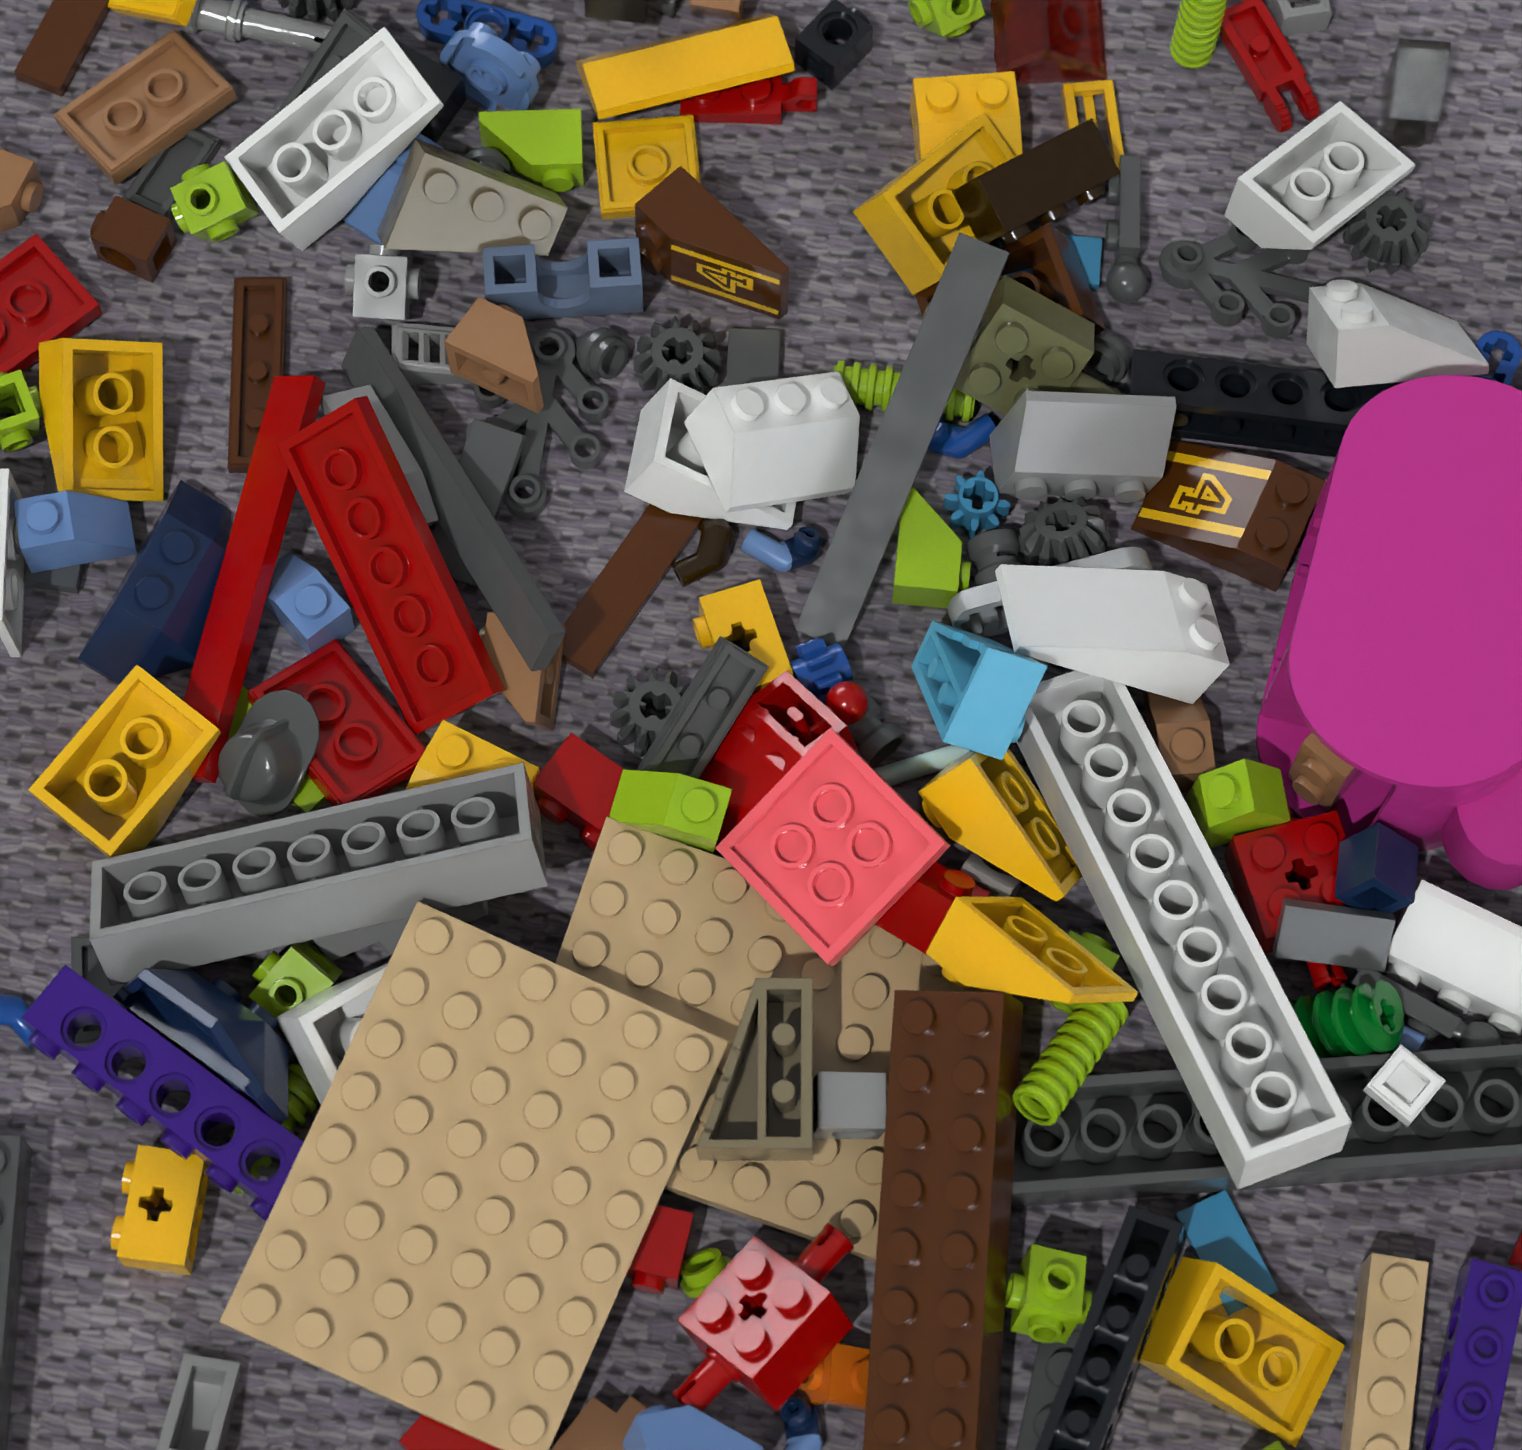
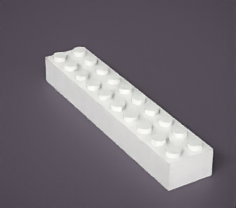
(1180, 930)

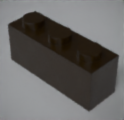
(1037, 185)

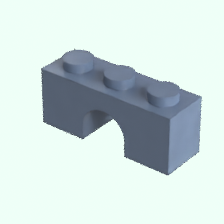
(595, 284)

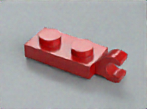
(753, 102)

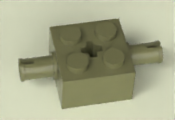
(1027, 347)

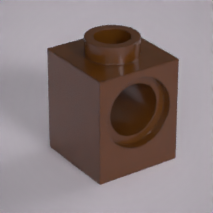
(133, 238)

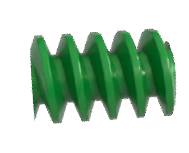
(1352, 1020)

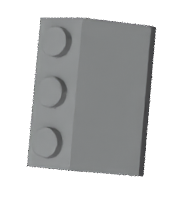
(1082, 445)

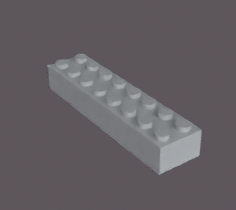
(317, 874)

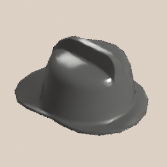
(270, 752)

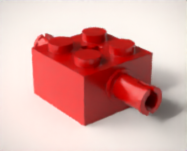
(1266, 859)
(765, 1322)

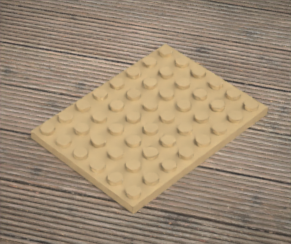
(690, 942)
(475, 1183)

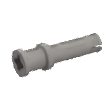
(238, 20)

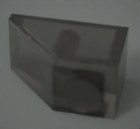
(1414, 92)

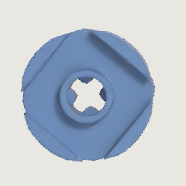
(492, 68)

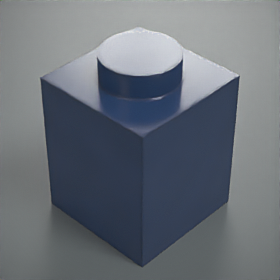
(1377, 870)

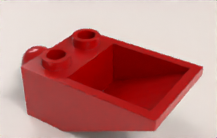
(773, 735)

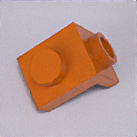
(839, 1379)

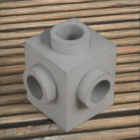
(368, 298)

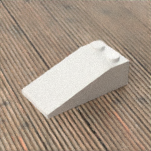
(335, 139)
(1116, 625)

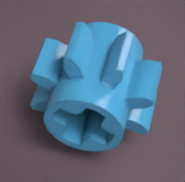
(975, 519)

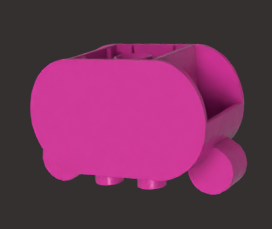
(1412, 626)

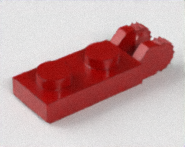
(1267, 62)

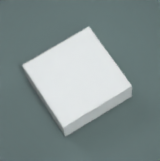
(1404, 1085)

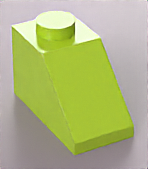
(539, 144)
(927, 558)
(1237, 800)
(672, 806)

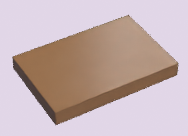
(145, 106)

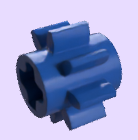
(820, 667)

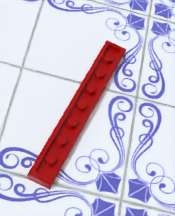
(249, 563)

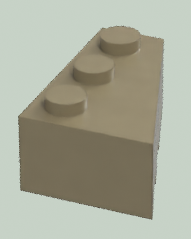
(466, 206)
(768, 1084)

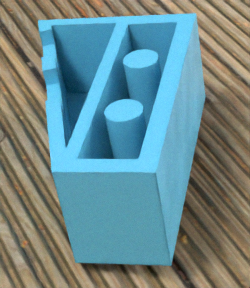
(975, 688)

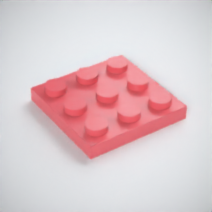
(832, 847)

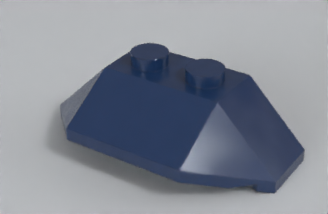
(165, 593)
(215, 1032)

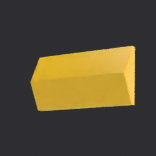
(685, 65)

